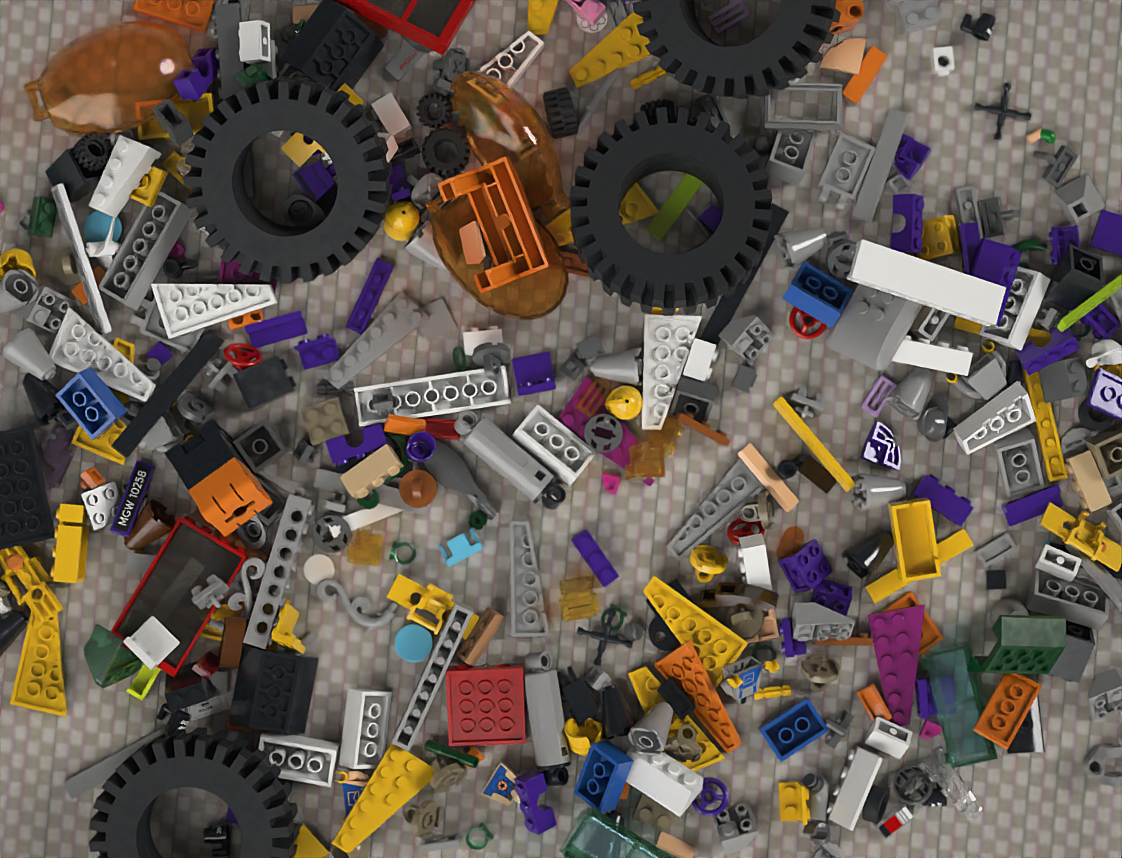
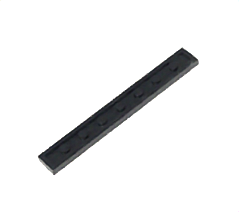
(727, 306)
(167, 394)

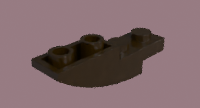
(744, 596)

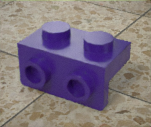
(1061, 238)
(1101, 322)
(790, 646)

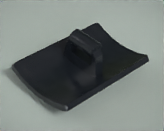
(1030, 734)

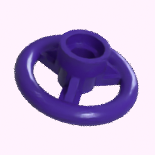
(724, 798)

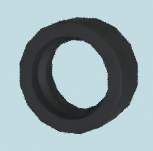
(875, 804)

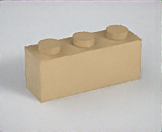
(371, 472)
(1087, 481)

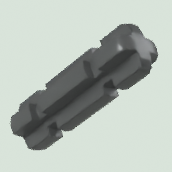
(322, 388)

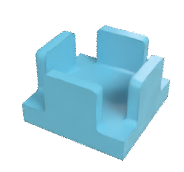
(461, 548)

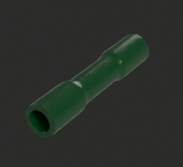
(461, 757)

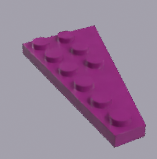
(576, 423)
(896, 647)

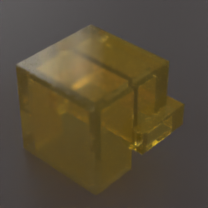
(645, 462)
(367, 548)
(578, 599)

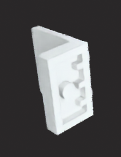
(152, 643)

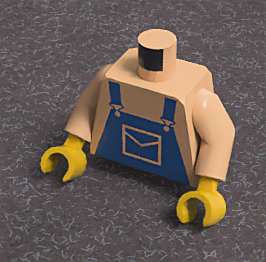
(353, 784)

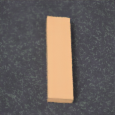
(768, 477)

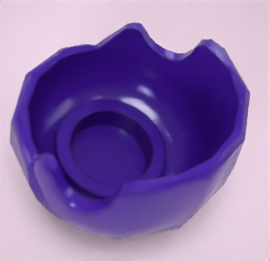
(420, 446)

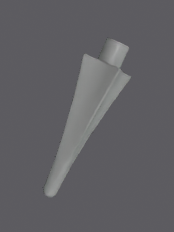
(290, 486)

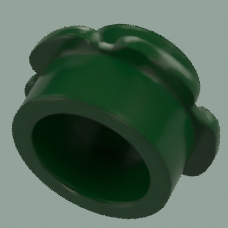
(472, 520)

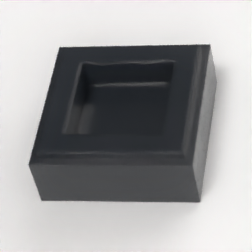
(995, 579)

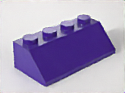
(997, 265)

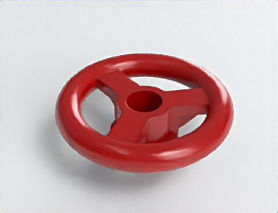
(802, 333)
(242, 358)
(744, 531)

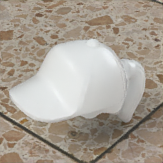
(1105, 352)

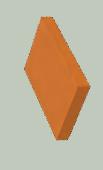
(930, 634)

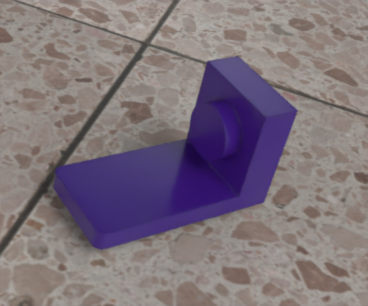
(401, 189)

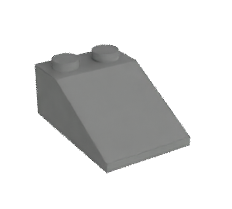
(790, 154)
(1018, 463)

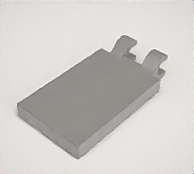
(845, 170)
(153, 326)

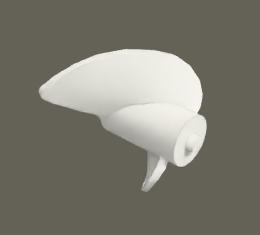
(104, 249)

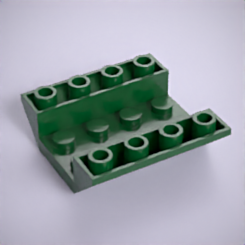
(1023, 645)

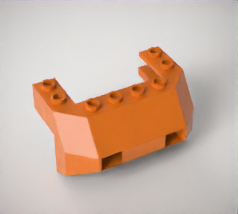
(504, 220)

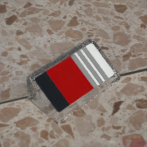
(894, 820)

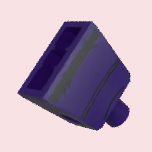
(316, 180)

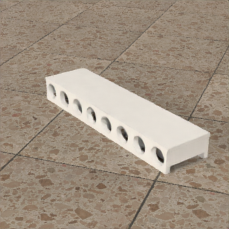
(926, 283)
(434, 395)

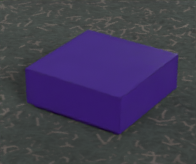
(160, 353)

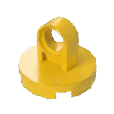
(707, 560)

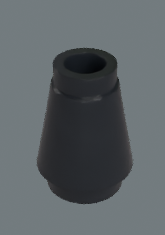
(1015, 373)

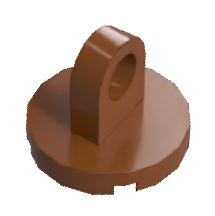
(418, 488)

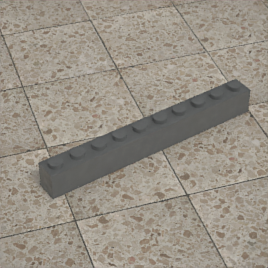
(228, 40)

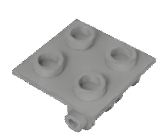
(101, 505)

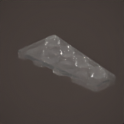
(951, 783)

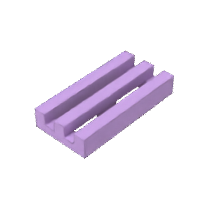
(742, 8)
(874, 388)

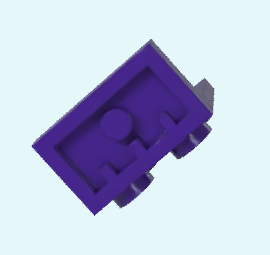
(318, 352)
(534, 374)
(806, 567)
(833, 596)
(925, 698)

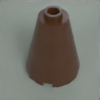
(150, 525)

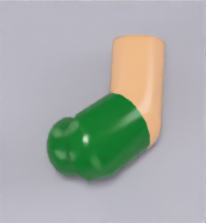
(1041, 133)

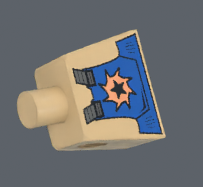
(501, 785)

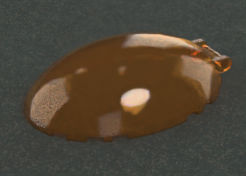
(110, 78)
(507, 125)
(520, 299)

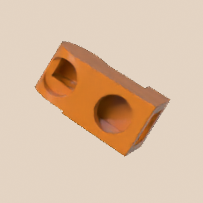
(245, 319)

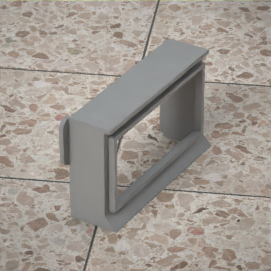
(836, 125)

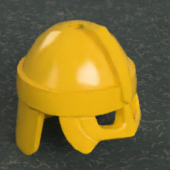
(400, 225)
(16, 259)
(617, 406)
(582, 737)

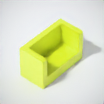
(144, 682)

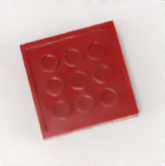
(485, 704)

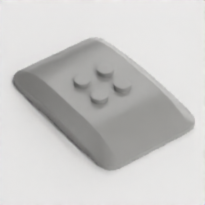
(872, 326)

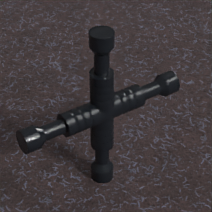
(1002, 111)
(604, 637)

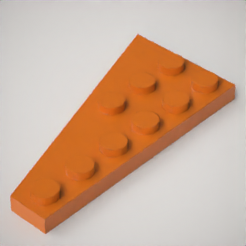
(691, 677)

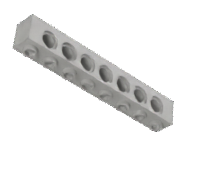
(275, 560)
(432, 675)

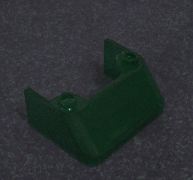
(108, 659)

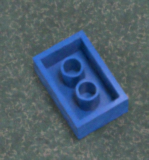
(817, 294)
(91, 403)
(793, 728)
(603, 776)

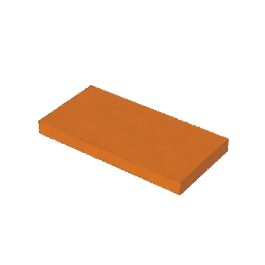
(186, 13)
(1007, 708)

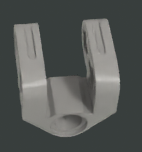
(1109, 750)

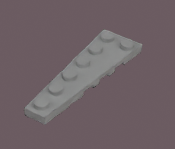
(386, 331)
(725, 500)
(527, 602)

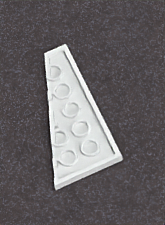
(201, 305)
(82, 347)
(665, 353)

